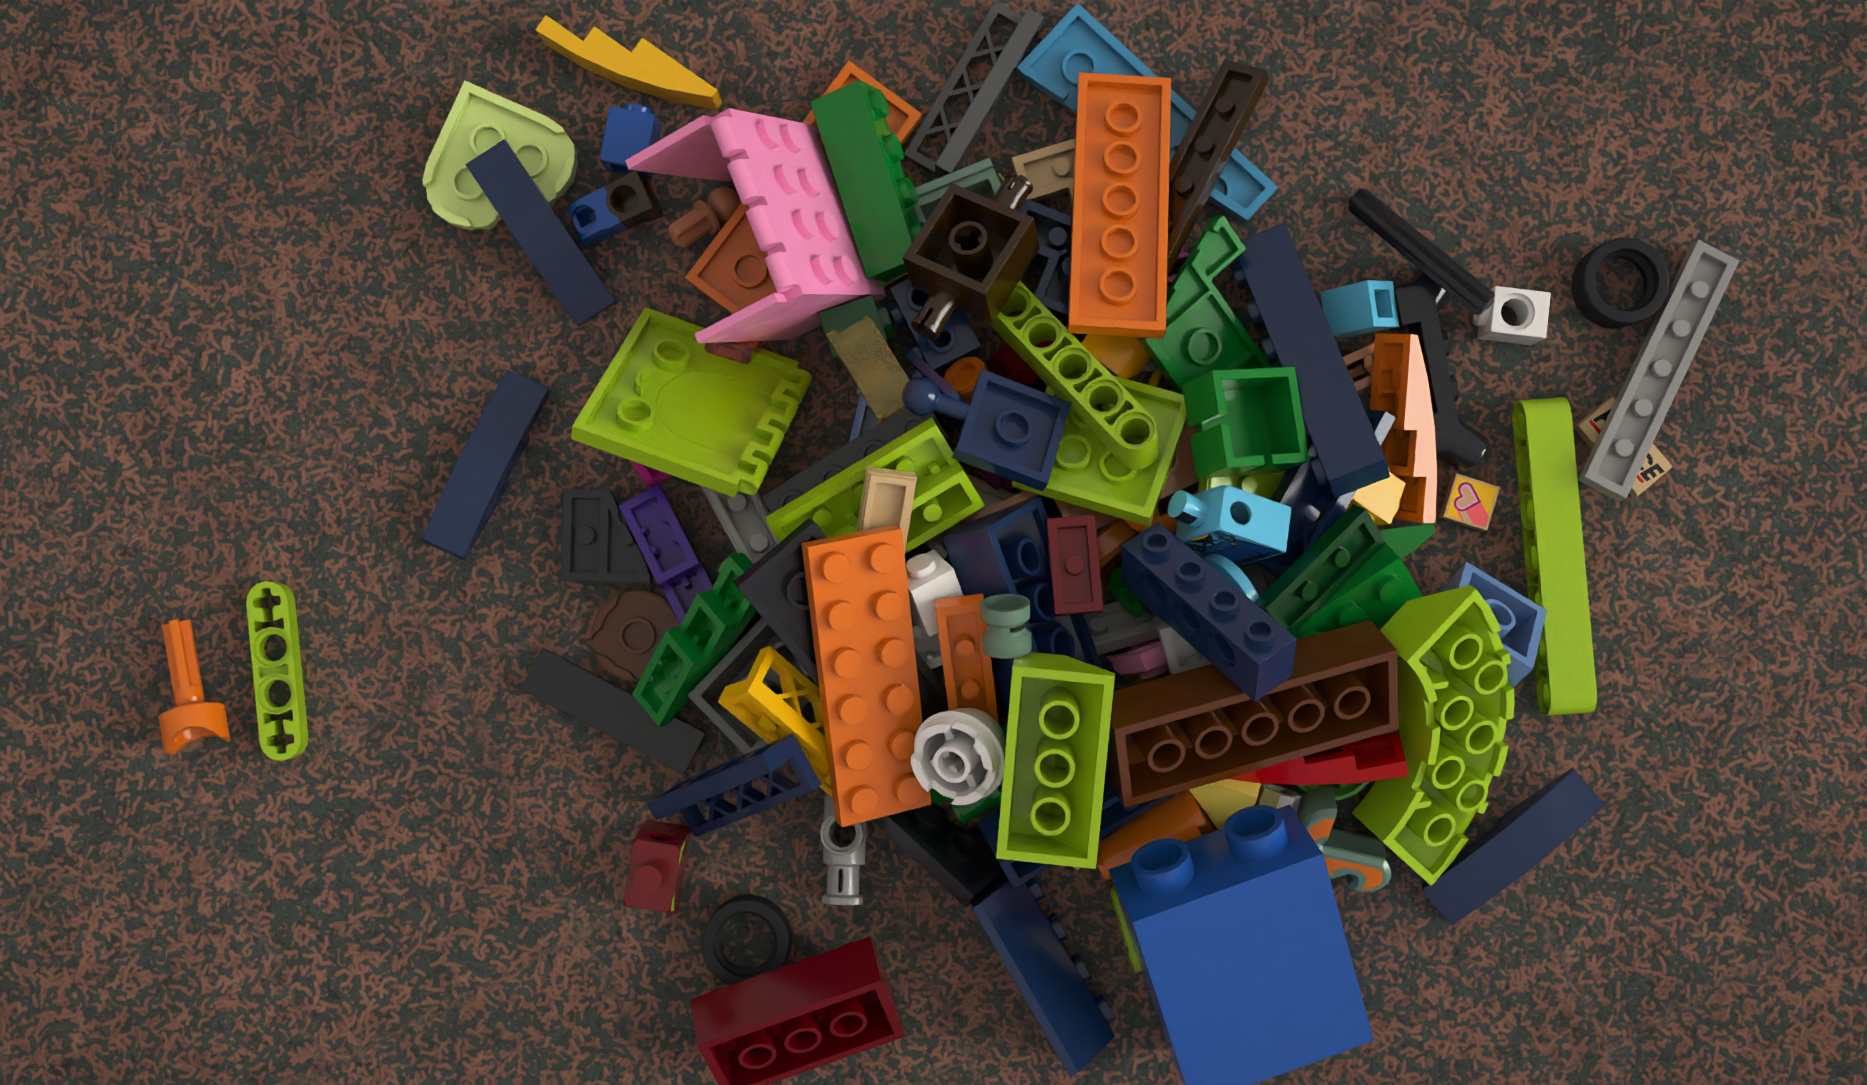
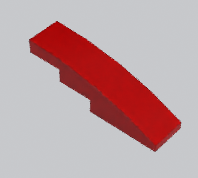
(1354, 762)

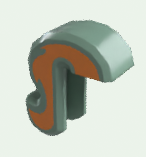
(1344, 852)

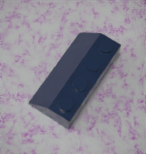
(1011, 556)
(1045, 972)

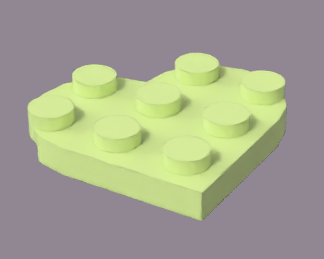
(474, 126)

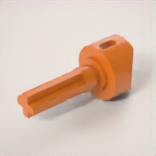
(192, 716)

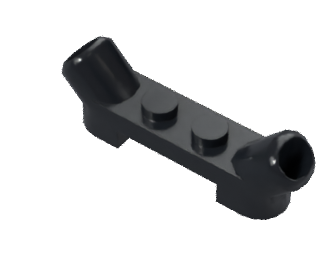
(1418, 311)

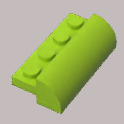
(940, 497)

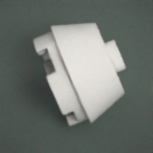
(960, 754)

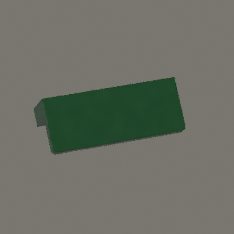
(1322, 569)

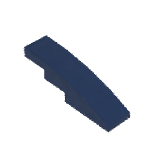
(541, 232)
(485, 465)
(1513, 846)

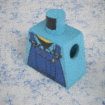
(1231, 523)

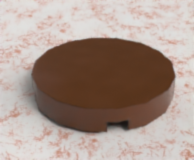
(649, 618)

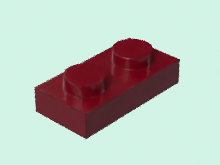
(1074, 565)

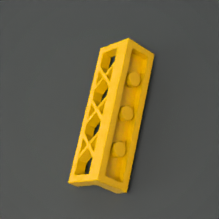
(779, 715)

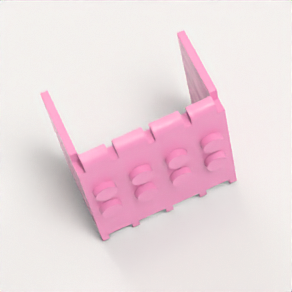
(792, 213)

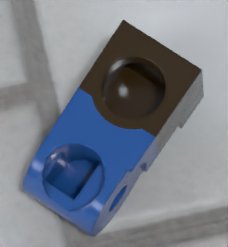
(614, 208)

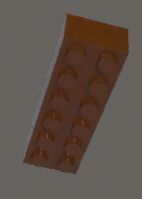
(1206, 729)

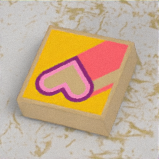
(1469, 502)

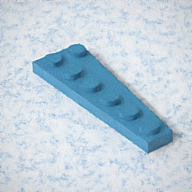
(1087, 47)

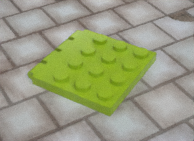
(690, 409)

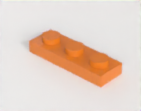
(965, 665)

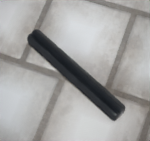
(1421, 252)

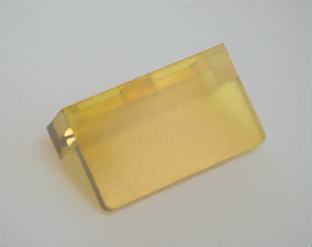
(871, 367)

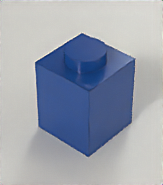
(626, 134)

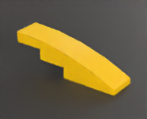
(642, 70)

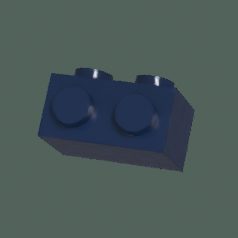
(955, 339)

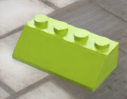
(1055, 761)

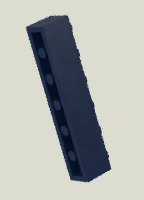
(1302, 339)

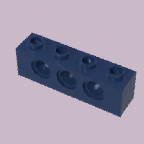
(1208, 611)

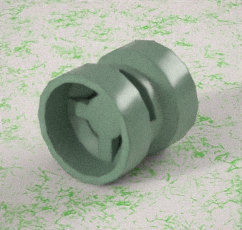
(1006, 626)

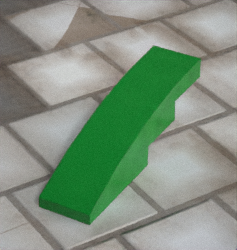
(697, 646)

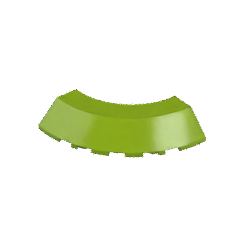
(1449, 727)

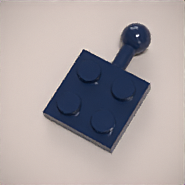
(1003, 428)

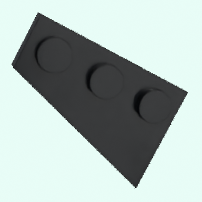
(945, 850)

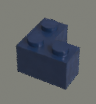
(1054, 256)

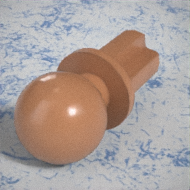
(704, 216)

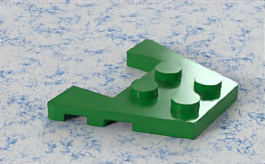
(1199, 323)

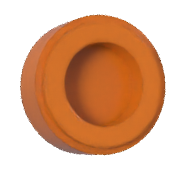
(963, 376)

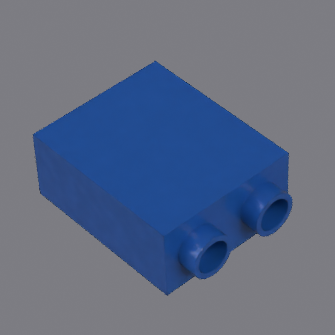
(1243, 949)

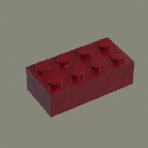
(797, 1017)

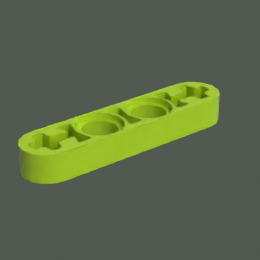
(269, 671)

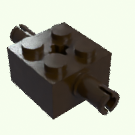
(971, 253)

